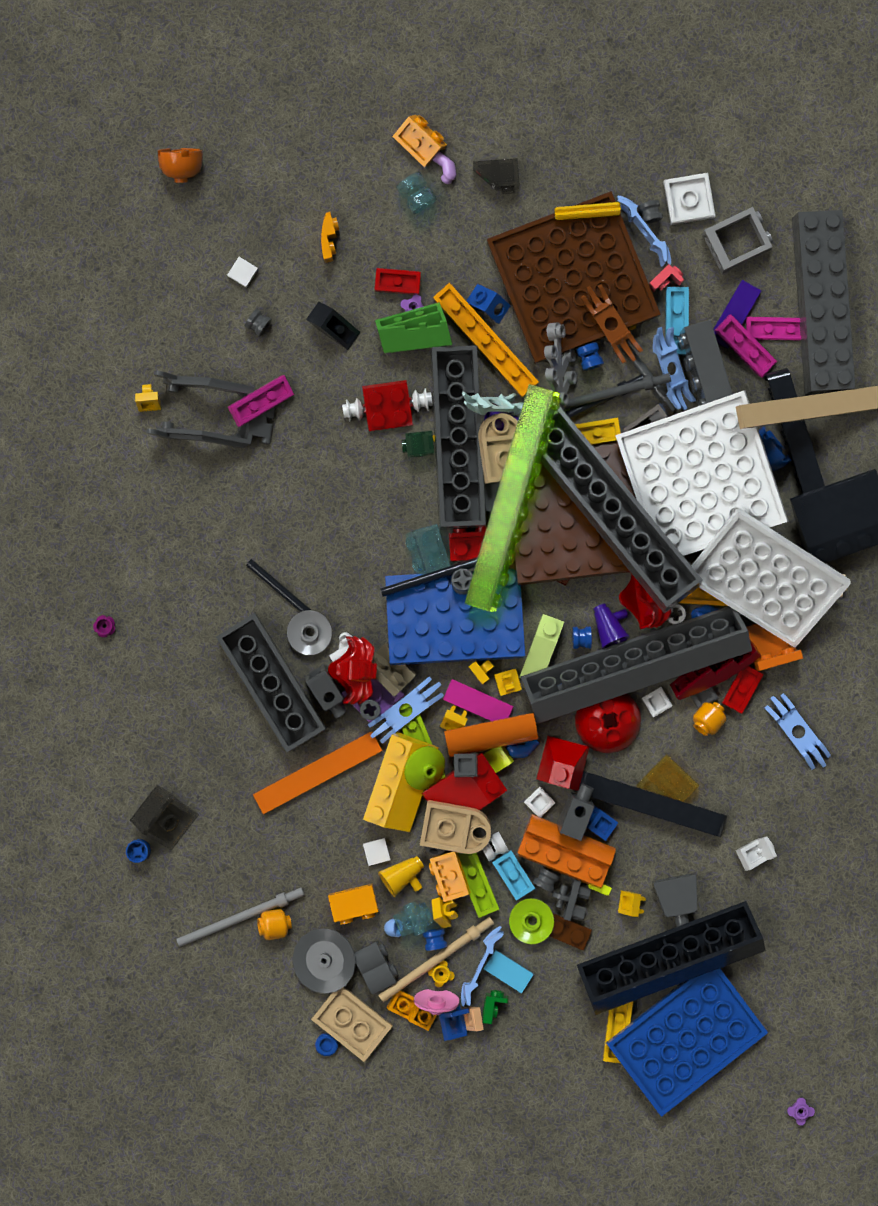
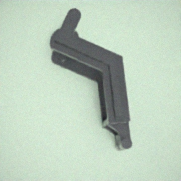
(255, 427)

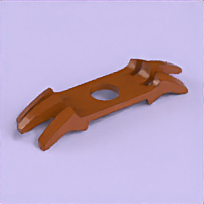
(616, 336)

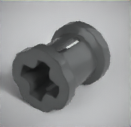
(364, 706)

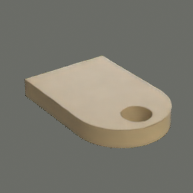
(495, 445)
(452, 828)

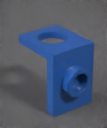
(486, 301)

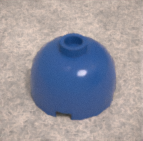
(773, 450)

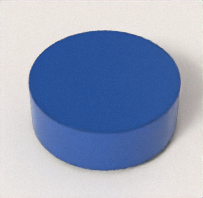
(326, 1044)

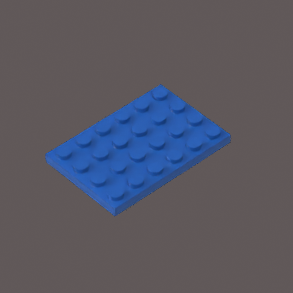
(438, 627)
(686, 1039)

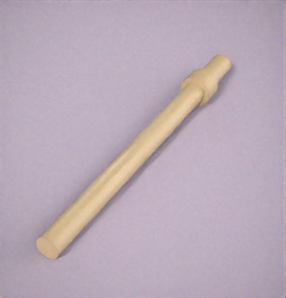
(473, 933)

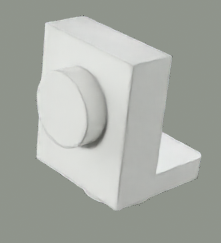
(756, 853)

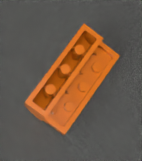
(491, 734)
(581, 860)

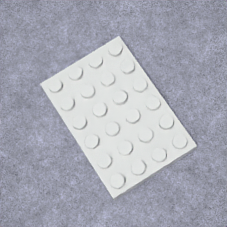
(768, 578)

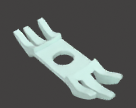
(482, 404)

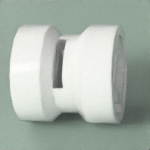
(498, 844)

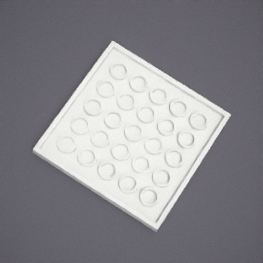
(699, 471)

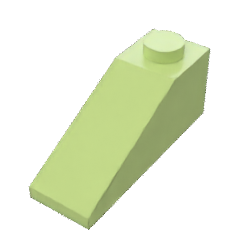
(542, 645)

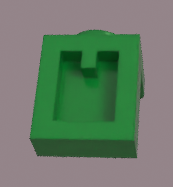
(490, 1010)

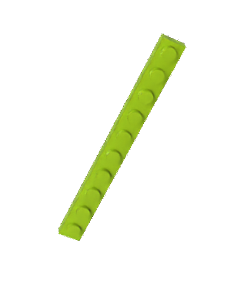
(481, 892)

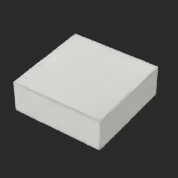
(242, 272)
(657, 702)
(539, 802)
(376, 851)

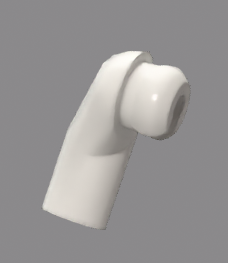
(343, 646)

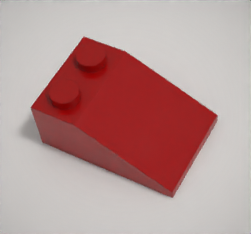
(468, 791)

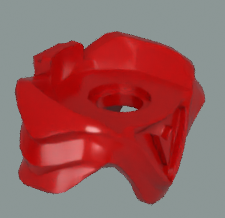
(642, 605)
(355, 670)

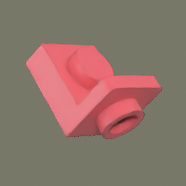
(662, 280)

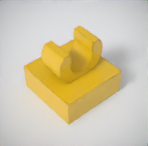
(147, 399)
(479, 671)
(508, 682)
(452, 720)
(630, 903)
(442, 912)

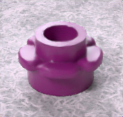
(98, 626)

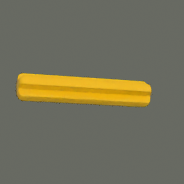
(587, 211)

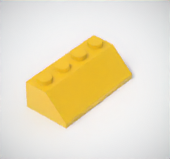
(393, 799)

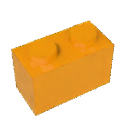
(353, 903)

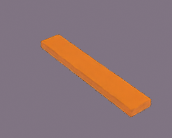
(317, 772)

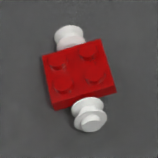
(387, 405)

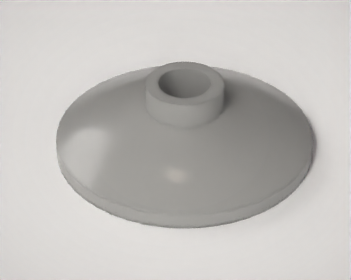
(309, 644)

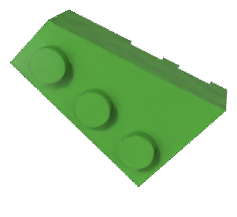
(414, 329)

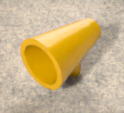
(399, 875)

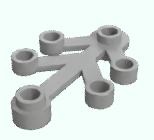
(558, 365)

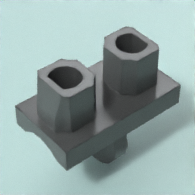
(571, 910)

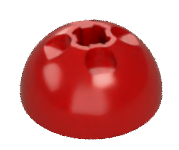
(592, 724)

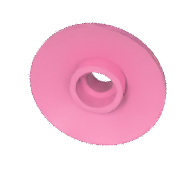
(436, 1001)

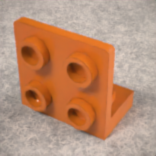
(772, 648)

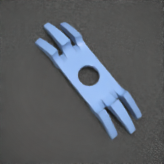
(657, 246)
(665, 356)
(418, 704)
(803, 744)
(489, 941)

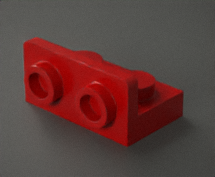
(465, 544)

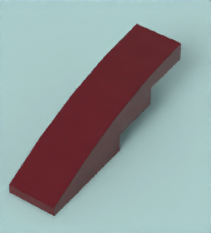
(709, 676)

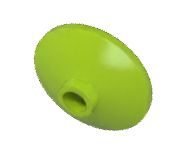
(419, 763)
(520, 923)

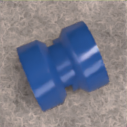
(591, 361)
(136, 853)

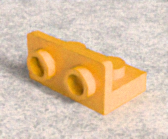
(419, 139)
(449, 876)

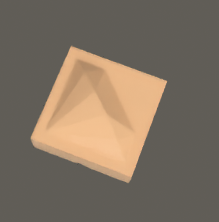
(473, 1019)

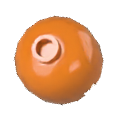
(180, 163)

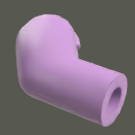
(448, 167)

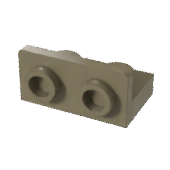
(392, 677)

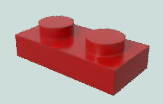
(397, 281)
(742, 689)

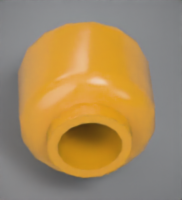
(709, 718)
(274, 924)

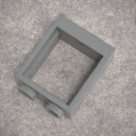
(717, 249)

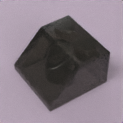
(163, 817)

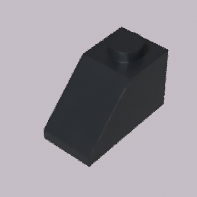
(333, 325)

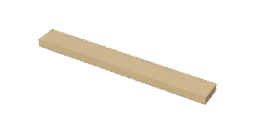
(807, 407)

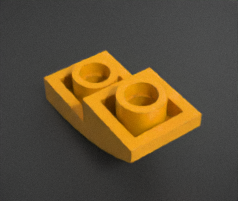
(329, 227)
(404, 1005)

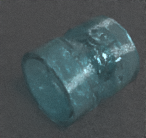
(419, 200)

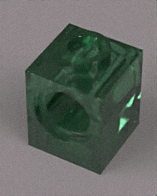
(418, 444)

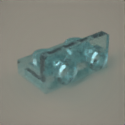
(427, 549)

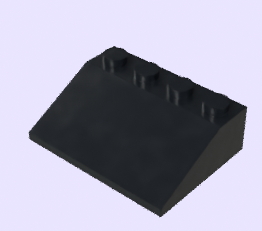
(838, 517)

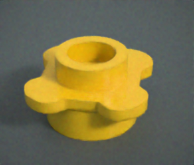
(447, 974)

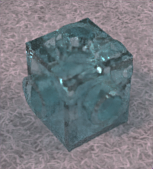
(413, 919)

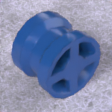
(581, 637)
(435, 939)

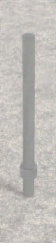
(281, 900)

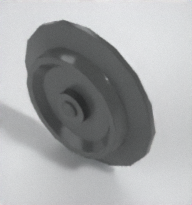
(324, 960)

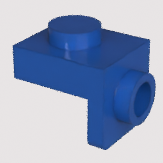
(453, 1023)

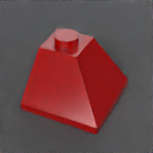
(562, 763)

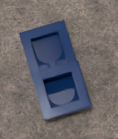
(600, 823)

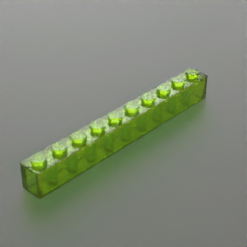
(512, 498)

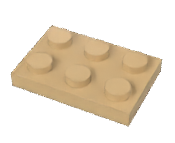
(352, 1022)

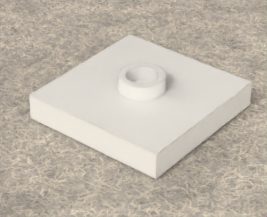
(689, 198)

